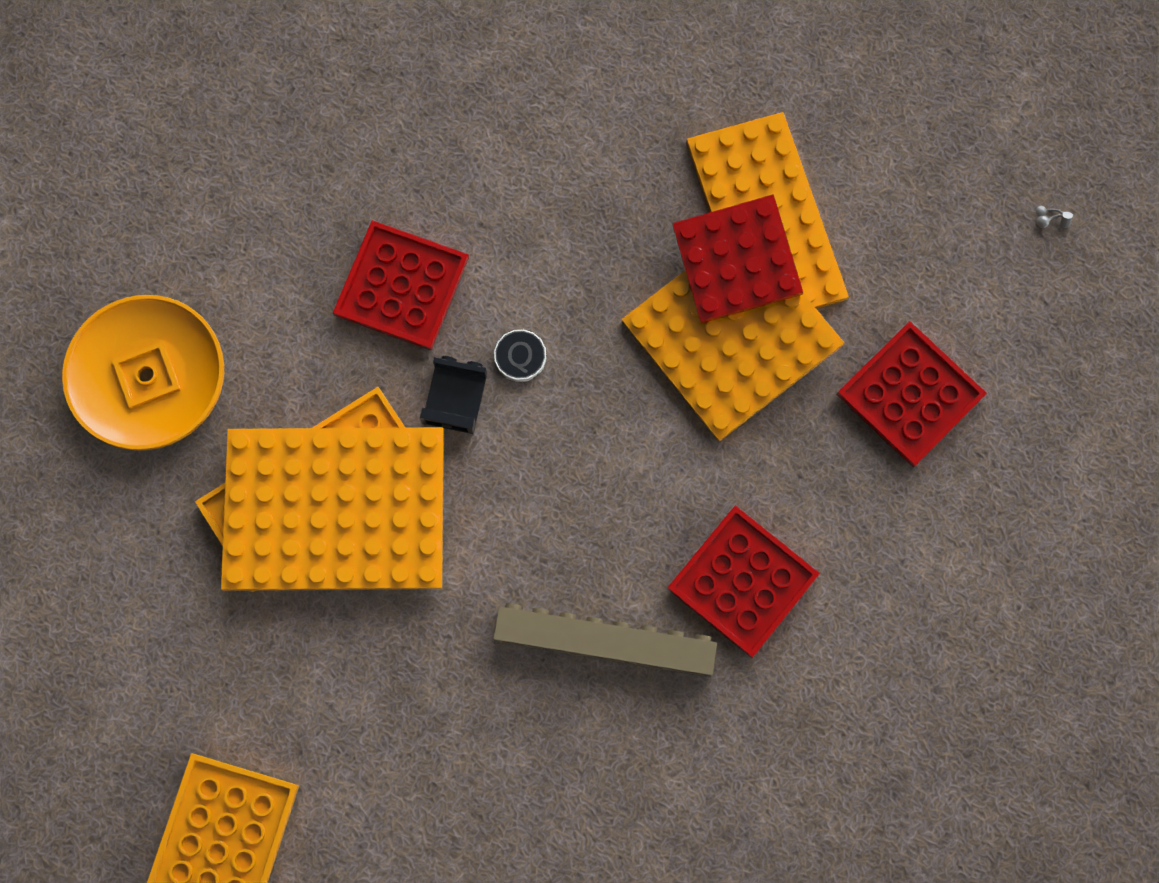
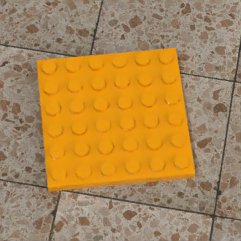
(734, 362)

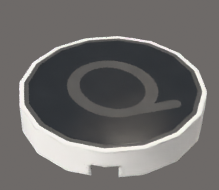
(520, 355)

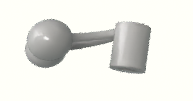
(1043, 221)

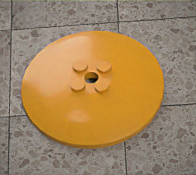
(117, 346)

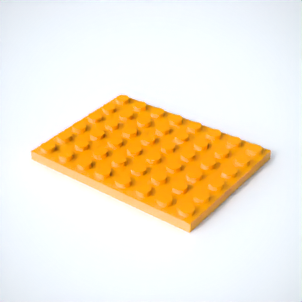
(333, 509)

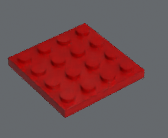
(737, 259)
(401, 285)
(911, 394)
(743, 581)

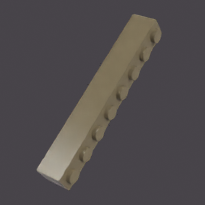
(605, 641)

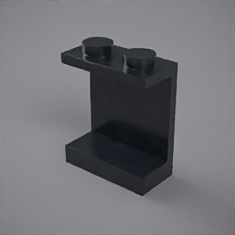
(454, 395)

